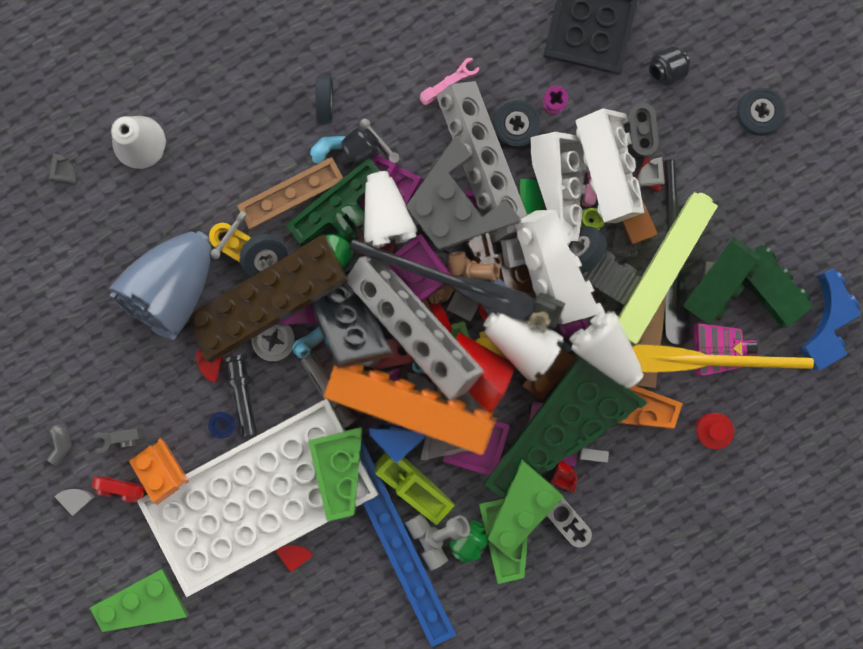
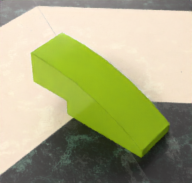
(414, 487)

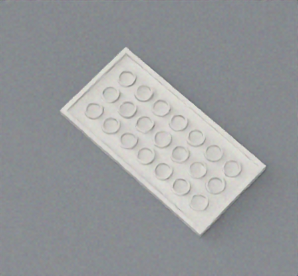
(247, 501)

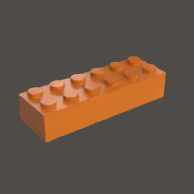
(411, 407)

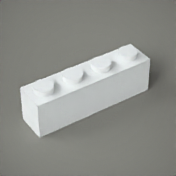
(610, 164)
(554, 266)

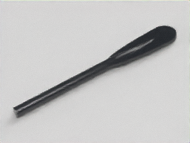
(491, 295)
(675, 315)

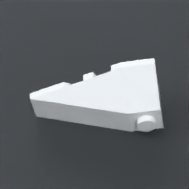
(560, 175)

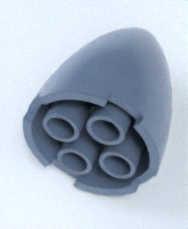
(165, 283)

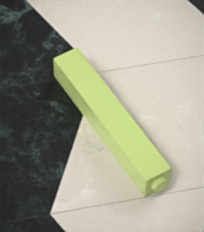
(666, 265)

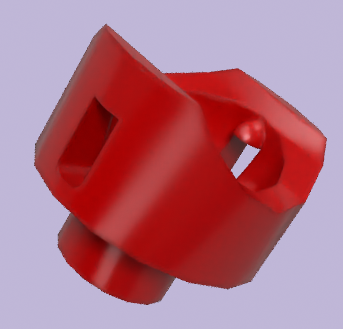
(714, 430)

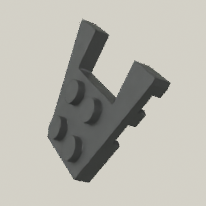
(445, 209)

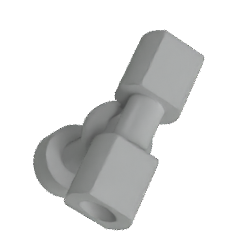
(432, 538)

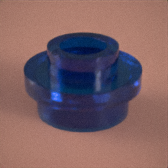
(213, 428)

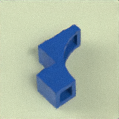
(838, 310)

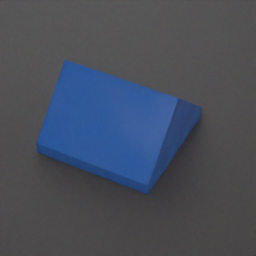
(395, 439)

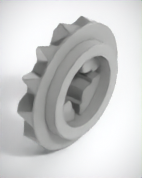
(278, 352)

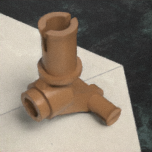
(461, 266)

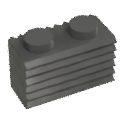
(613, 279)

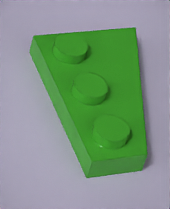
(140, 604)

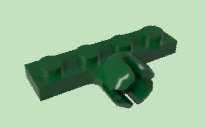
(336, 208)

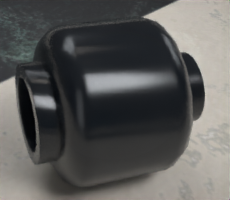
(669, 66)
(359, 146)

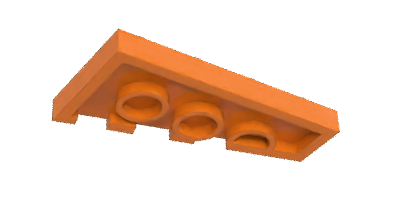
(658, 413)

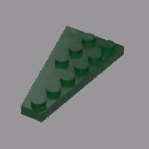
(569, 419)

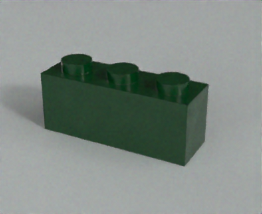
(723, 281)
(776, 290)

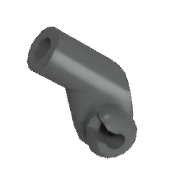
(62, 444)

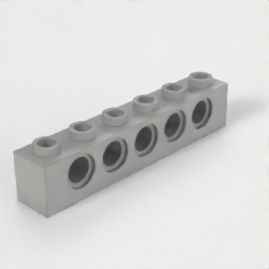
(488, 168)
(414, 326)

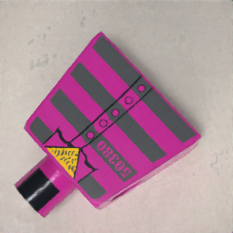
(721, 341)

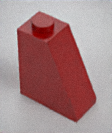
(496, 375)

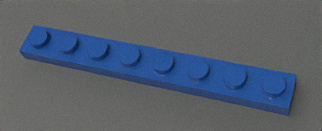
(405, 558)

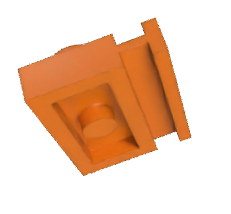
(158, 471)

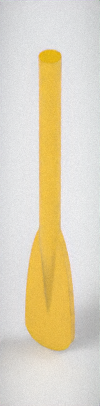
(667, 359)

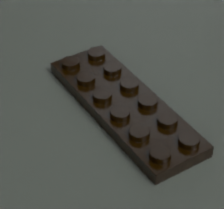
(267, 298)

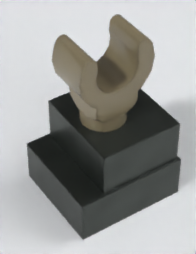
(546, 312)

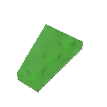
(337, 471)
(523, 509)
(505, 567)

